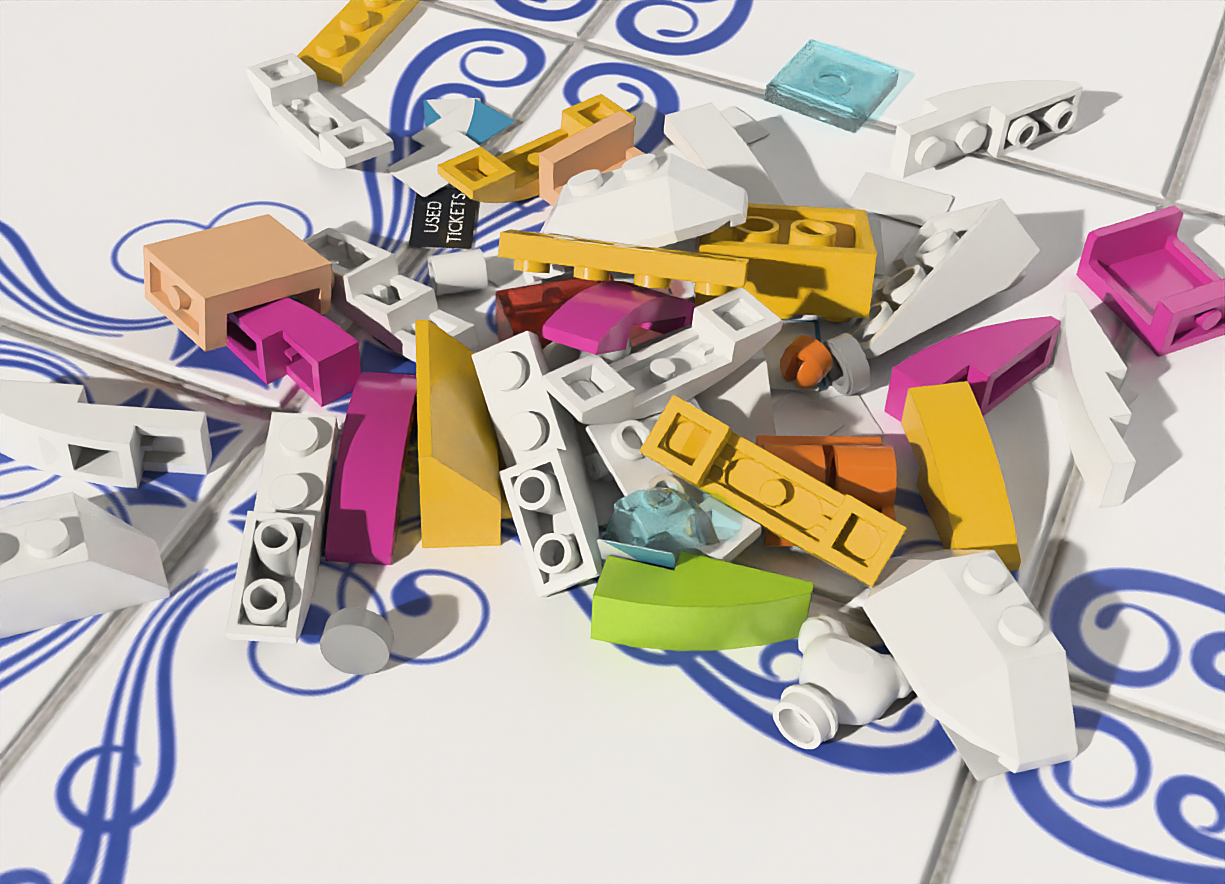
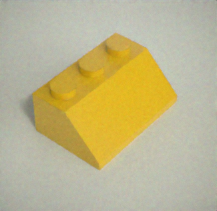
(801, 259)
(456, 447)

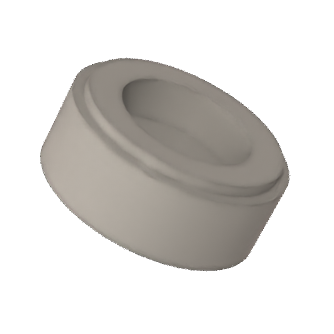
(851, 368)
(357, 641)

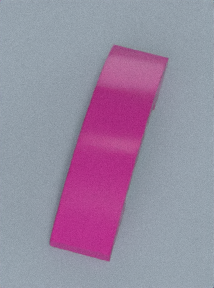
(603, 314)
(371, 469)

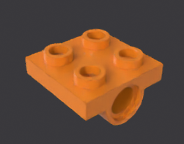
(844, 463)

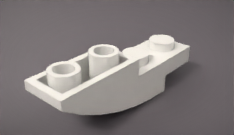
(984, 116)
(98, 443)
(544, 463)
(285, 530)

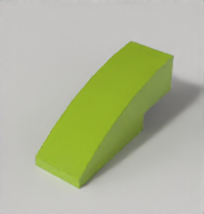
(697, 605)

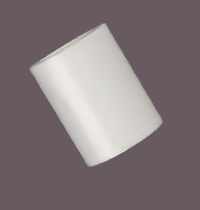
(457, 272)

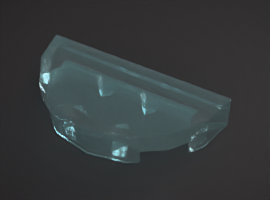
(660, 521)

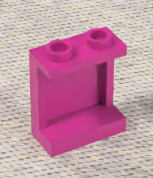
(1154, 281)

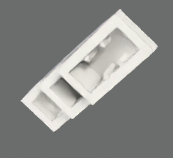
(717, 147)
(379, 297)
(1089, 402)

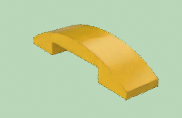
(516, 172)
(772, 492)

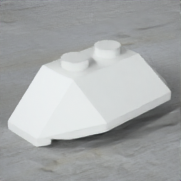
(644, 205)
(71, 563)
(977, 654)

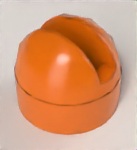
(806, 362)

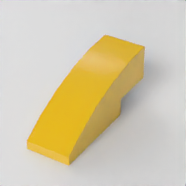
(959, 471)

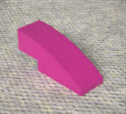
(295, 342)
(991, 359)

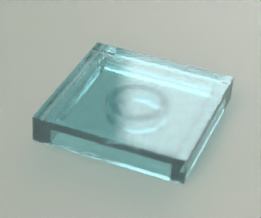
(832, 85)

